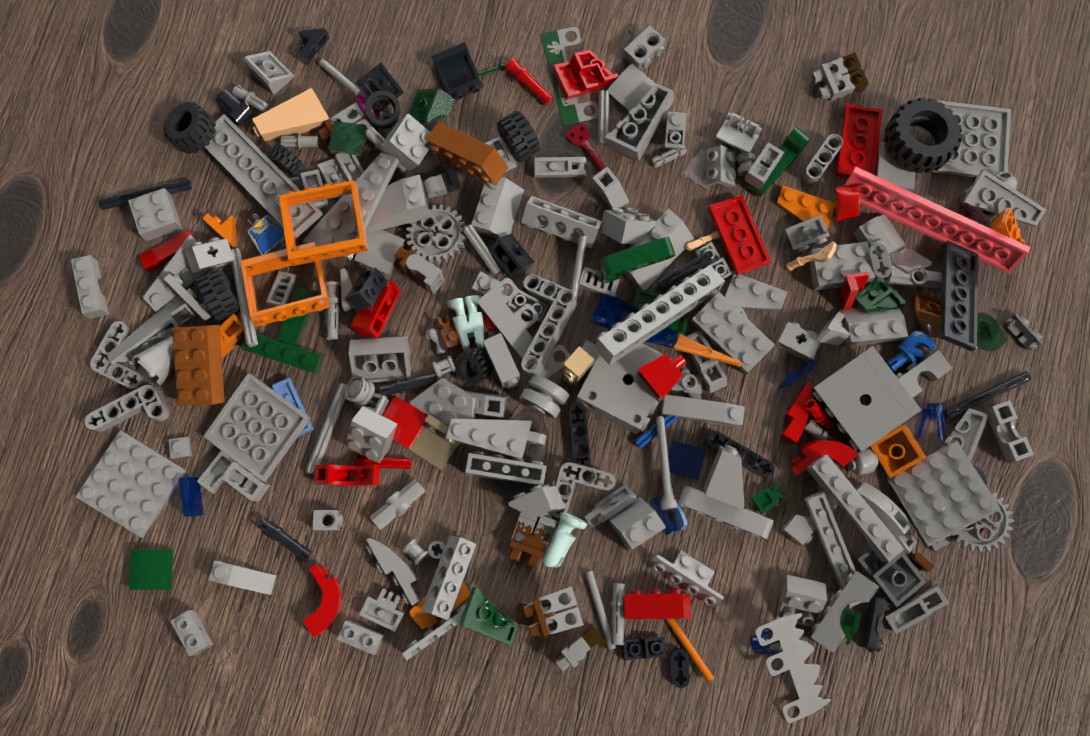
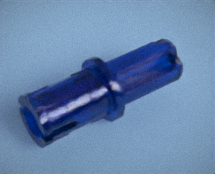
(655, 503)

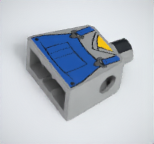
(266, 234)

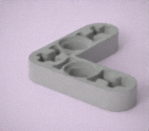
(107, 369)
(571, 480)

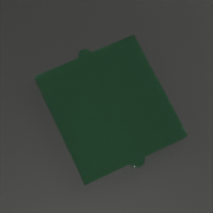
(348, 138)

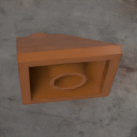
(928, 313)

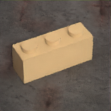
(577, 367)

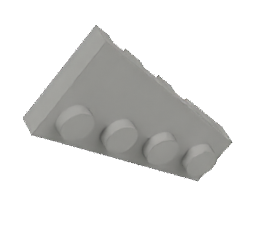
(995, 195)

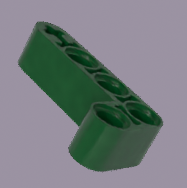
(792, 147)
(635, 258)

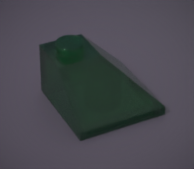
(430, 105)

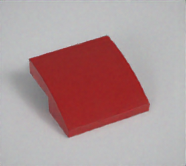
(409, 421)

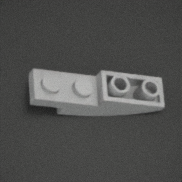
(485, 283)
(889, 514)
(391, 562)

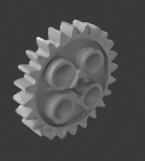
(432, 249)
(971, 537)

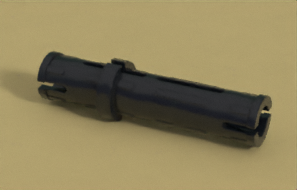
(704, 259)
(408, 384)
(277, 533)

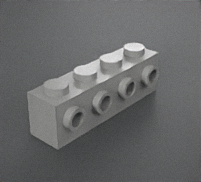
(505, 470)

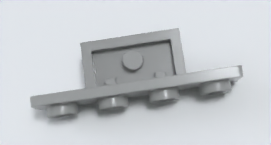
(689, 575)

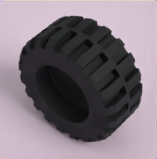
(933, 118)

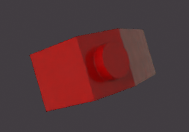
(373, 319)

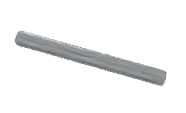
(248, 325)

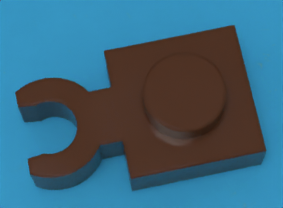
(447, 336)

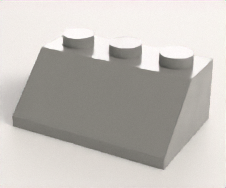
(497, 208)
(873, 326)
(380, 359)

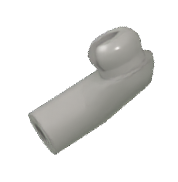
(431, 335)

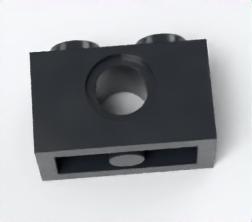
(511, 256)

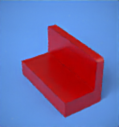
(851, 286)

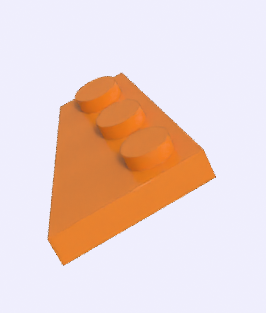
(804, 205)

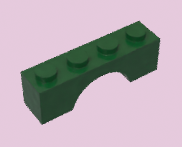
(286, 353)

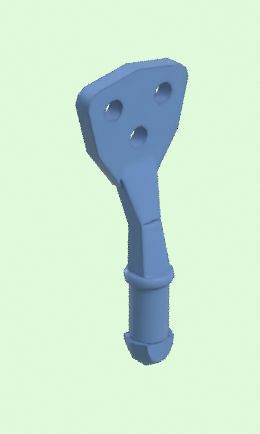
(679, 517)

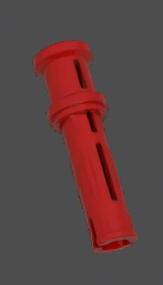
(522, 75)

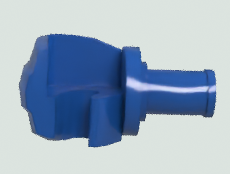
(908, 351)

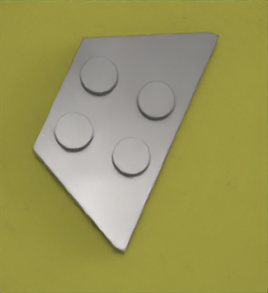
(445, 402)

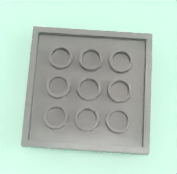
(983, 140)
(257, 427)
(131, 484)
(943, 494)

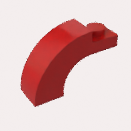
(817, 448)
(347, 475)

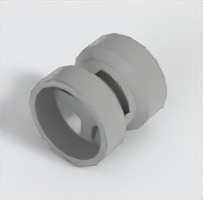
(745, 163)

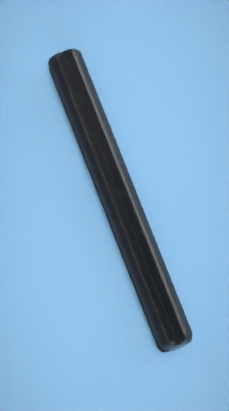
(122, 199)
(987, 395)

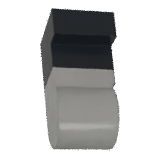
(442, 183)

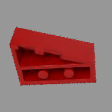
(657, 605)

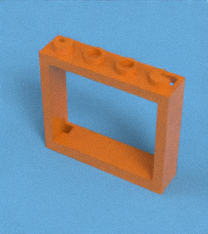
(327, 251)
(275, 261)

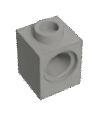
(318, 520)

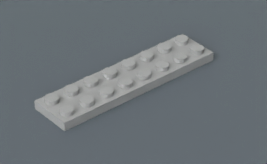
(258, 174)

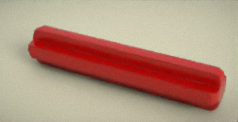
(386, 462)

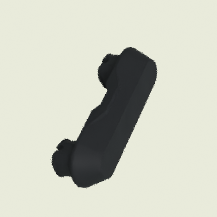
(872, 630)

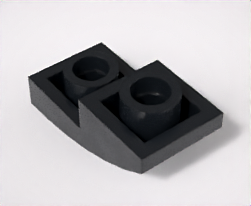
(643, 648)

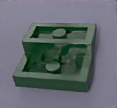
(151, 569)

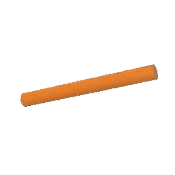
(690, 649)

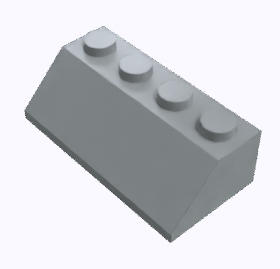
(666, 226)

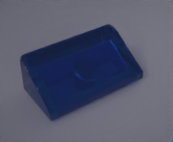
(191, 497)

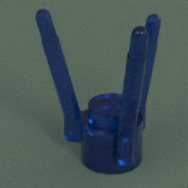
(935, 413)
(756, 647)

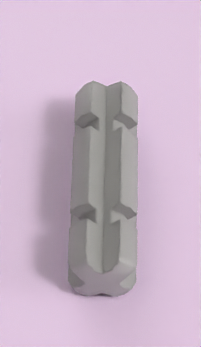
(667, 156)

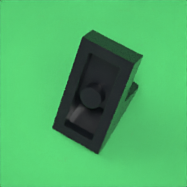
(315, 41)

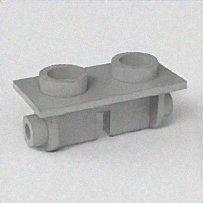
(1030, 336)

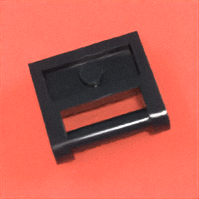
(383, 81)

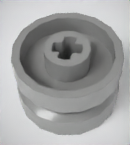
(544, 396)

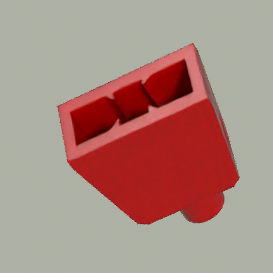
(662, 374)

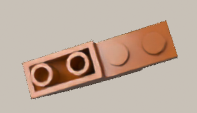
(230, 333)

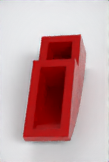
(797, 415)

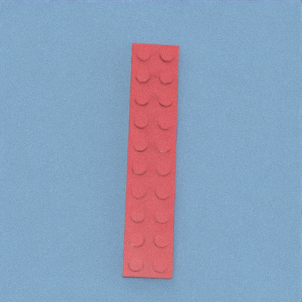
(936, 220)

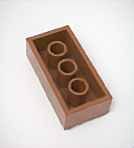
(467, 153)
(198, 365)

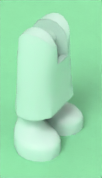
(469, 325)
(562, 539)

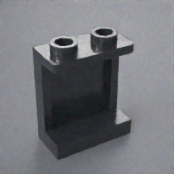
(457, 71)

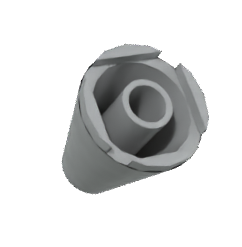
(157, 361)

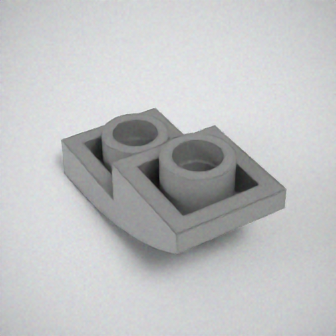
(718, 263)

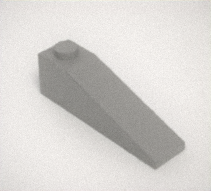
(704, 411)

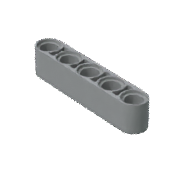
(725, 513)

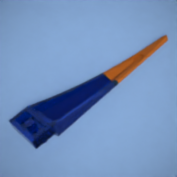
(614, 310)

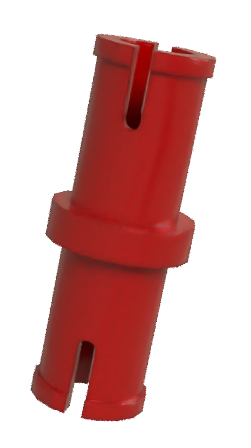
(819, 414)

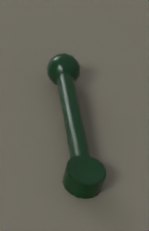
(501, 66)

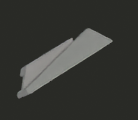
(153, 330)

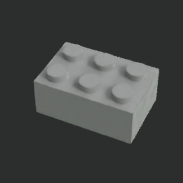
(845, 260)

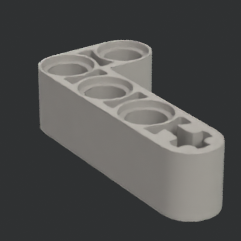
(125, 412)

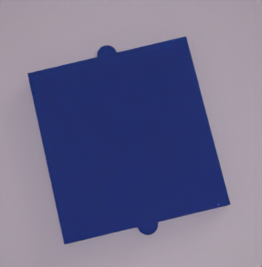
(685, 459)

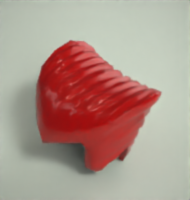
(847, 203)

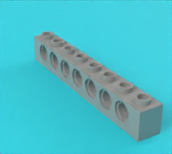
(685, 298)

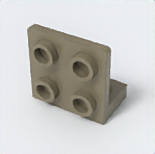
(432, 443)

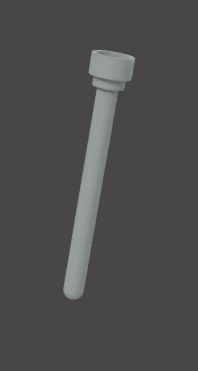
(668, 500)

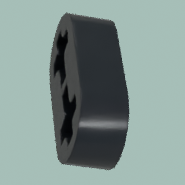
(684, 668)

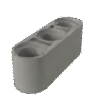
(827, 153)

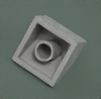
(879, 230)

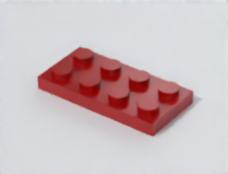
(860, 139)
(739, 235)

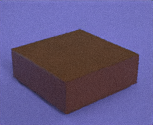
(921, 562)

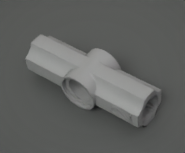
(926, 279)
(397, 504)

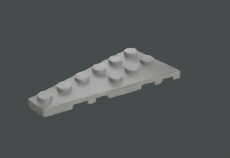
(340, 221)

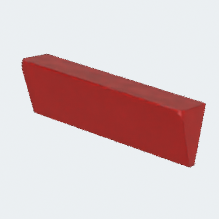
(163, 253)

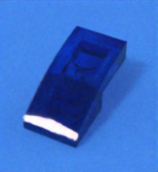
(794, 376)

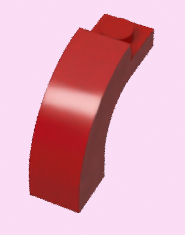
(330, 605)

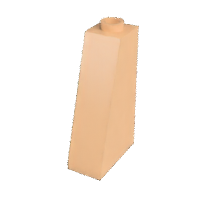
(292, 117)

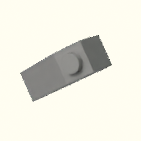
(242, 577)

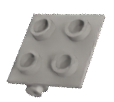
(738, 134)

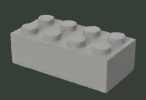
(732, 332)

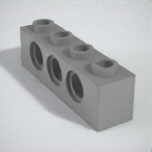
(555, 214)
(448, 577)

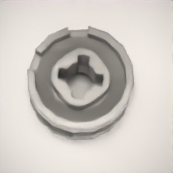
(359, 391)

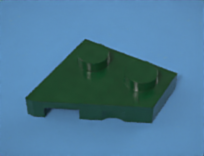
(878, 297)

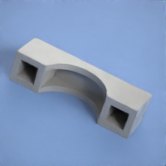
(801, 527)
(829, 631)

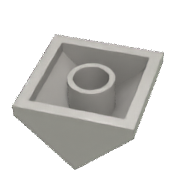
(268, 70)

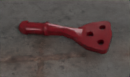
(584, 143)

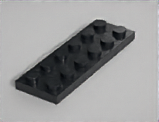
(959, 296)

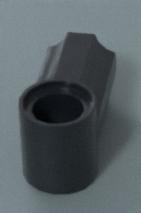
(237, 111)

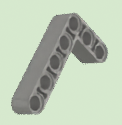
(549, 323)

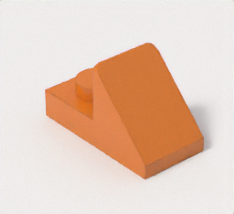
(226, 230)

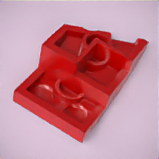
(582, 74)

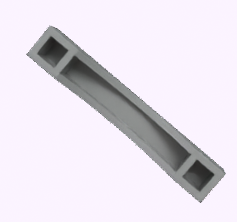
(870, 525)

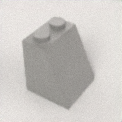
(726, 478)
(636, 523)

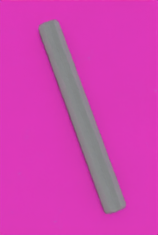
(327, 429)

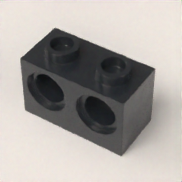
(366, 289)

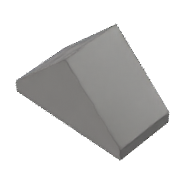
(377, 404)

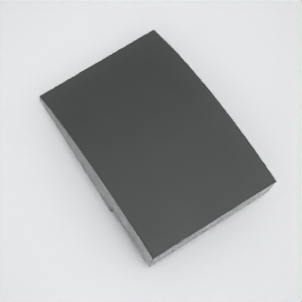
(895, 578)

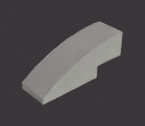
(708, 368)
(916, 609)

